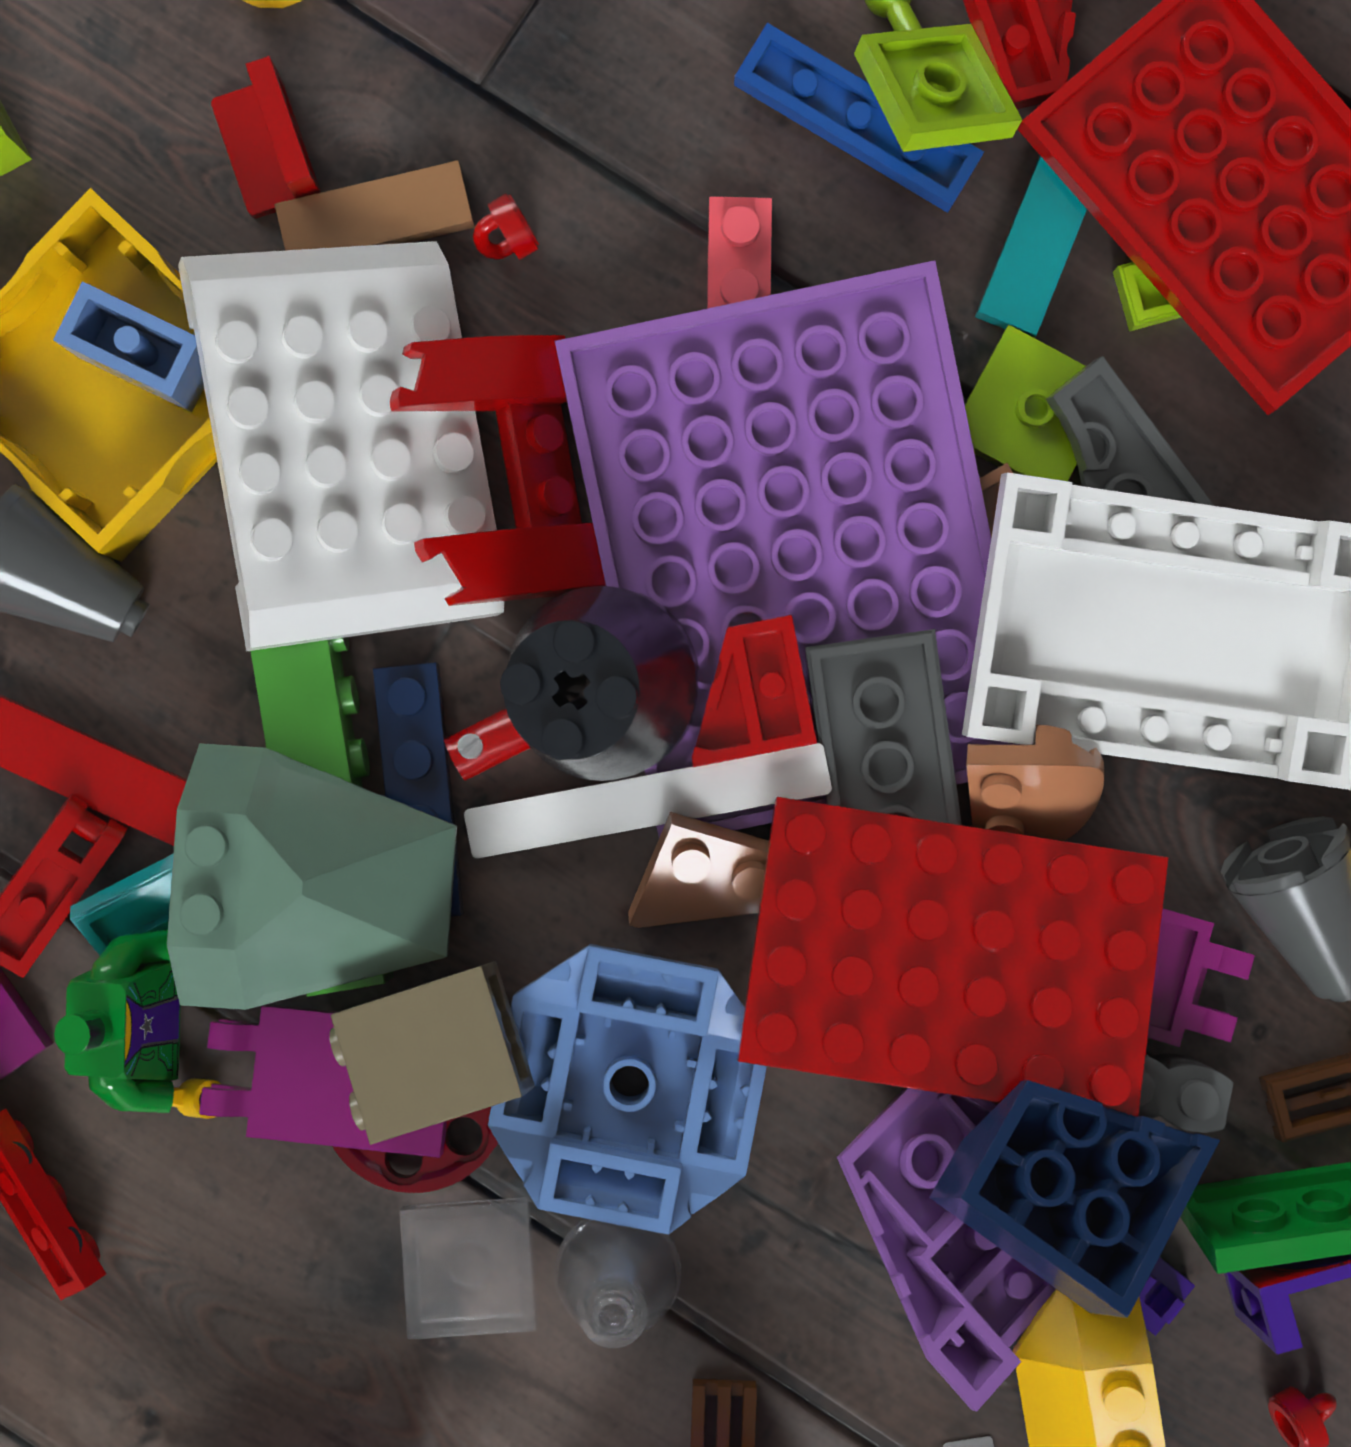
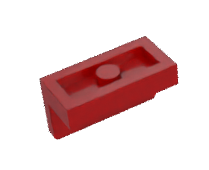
(264, 141)

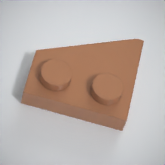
(699, 874)

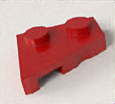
(1025, 44)
(756, 695)

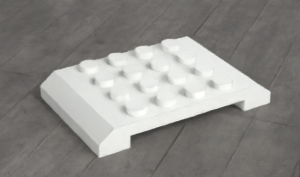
(311, 458)
(1166, 632)

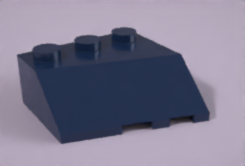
(1075, 1191)

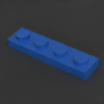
(848, 116)

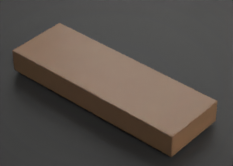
(379, 211)

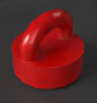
(514, 226)
(1302, 1419)

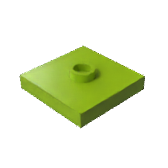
(1010, 408)

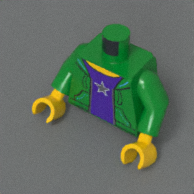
(127, 1029)

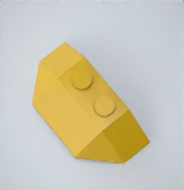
(1087, 1378)

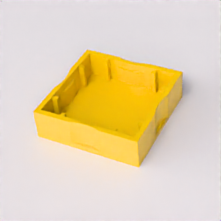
(80, 436)

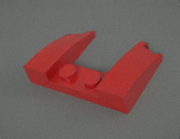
(526, 388)

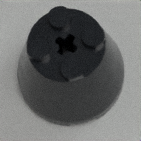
(638, 677)

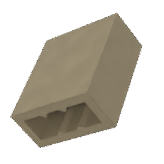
(431, 1053)

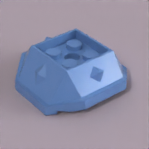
(616, 1155)

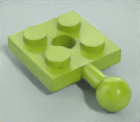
(966, 94)

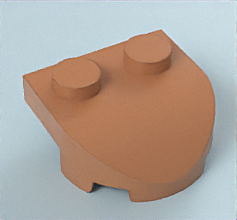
(1035, 788)

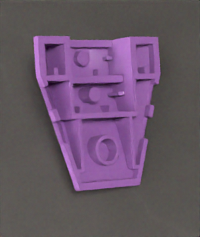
(953, 1283)

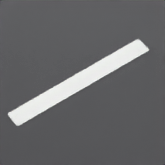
(647, 800)

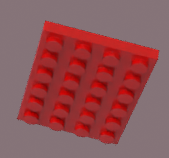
(1220, 181)
(952, 957)

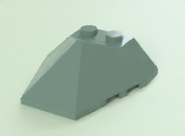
(298, 881)

